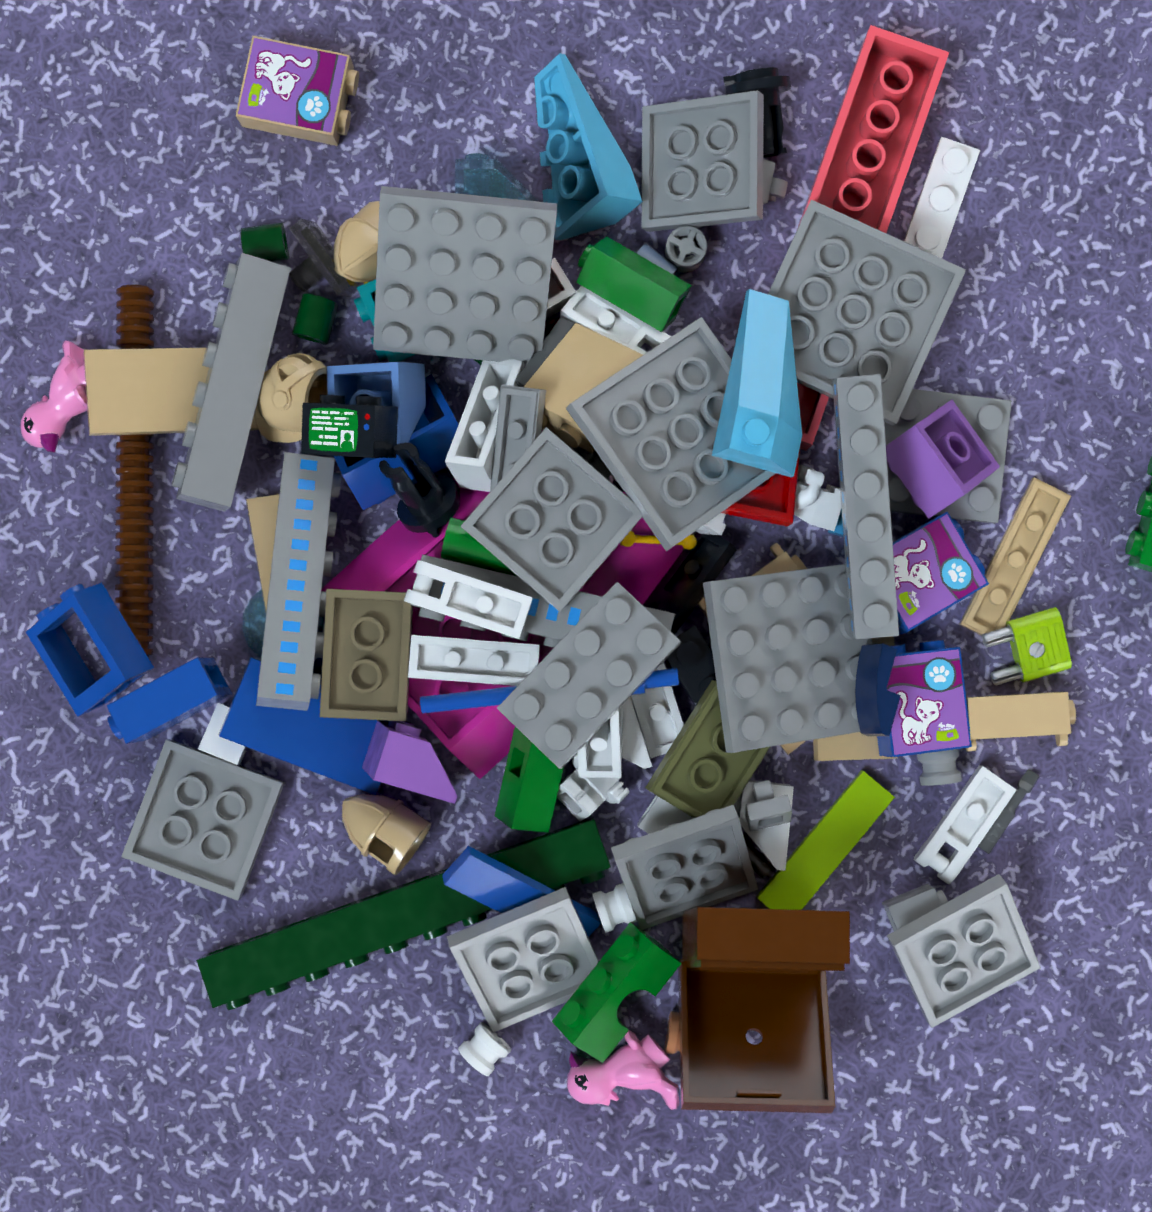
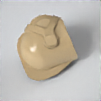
(282, 394)

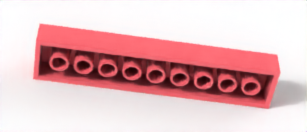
(873, 148)

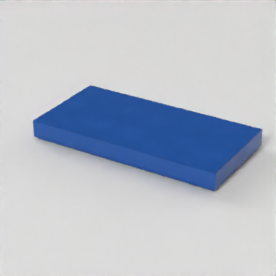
(300, 737)

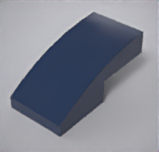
(874, 703)

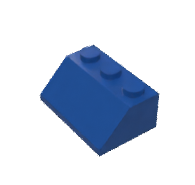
(431, 437)

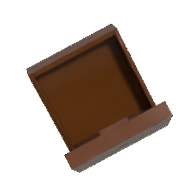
(767, 977)

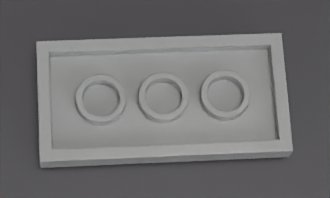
(589, 675)

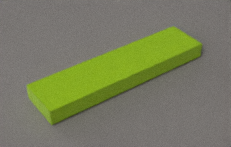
(827, 844)

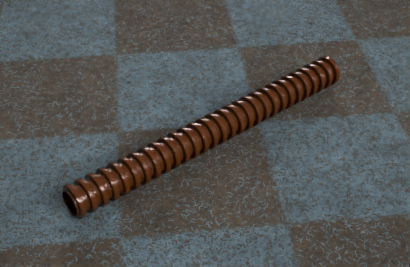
(134, 481)

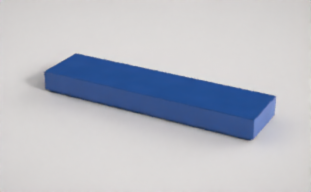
(502, 886)

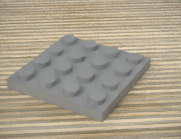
(462, 274)
(862, 304)
(659, 431)
(783, 657)

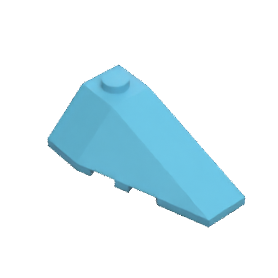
(587, 166)
(761, 397)

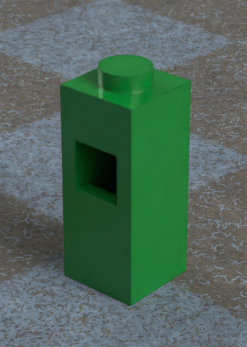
(632, 283)
(528, 787)

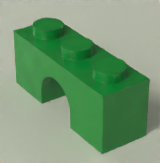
(629, 965)

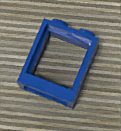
(110, 635)

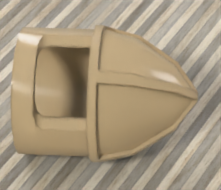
(357, 245)
(384, 829)

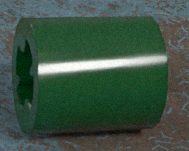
(265, 242)
(315, 318)

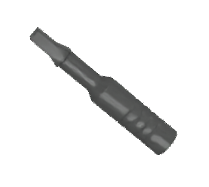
(1025, 786)

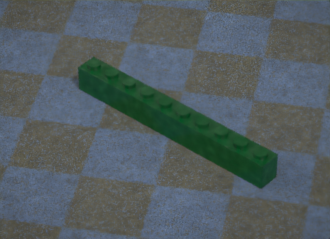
(388, 919)

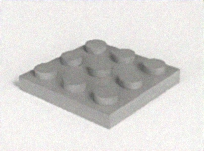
(702, 161)
(991, 423)
(553, 519)
(203, 819)
(685, 867)
(964, 950)
(525, 959)

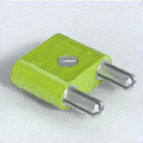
(1036, 646)

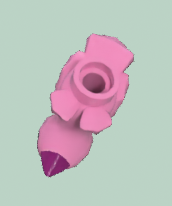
(47, 420)
(631, 1066)

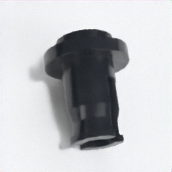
(770, 85)
(428, 498)

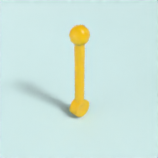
(687, 543)

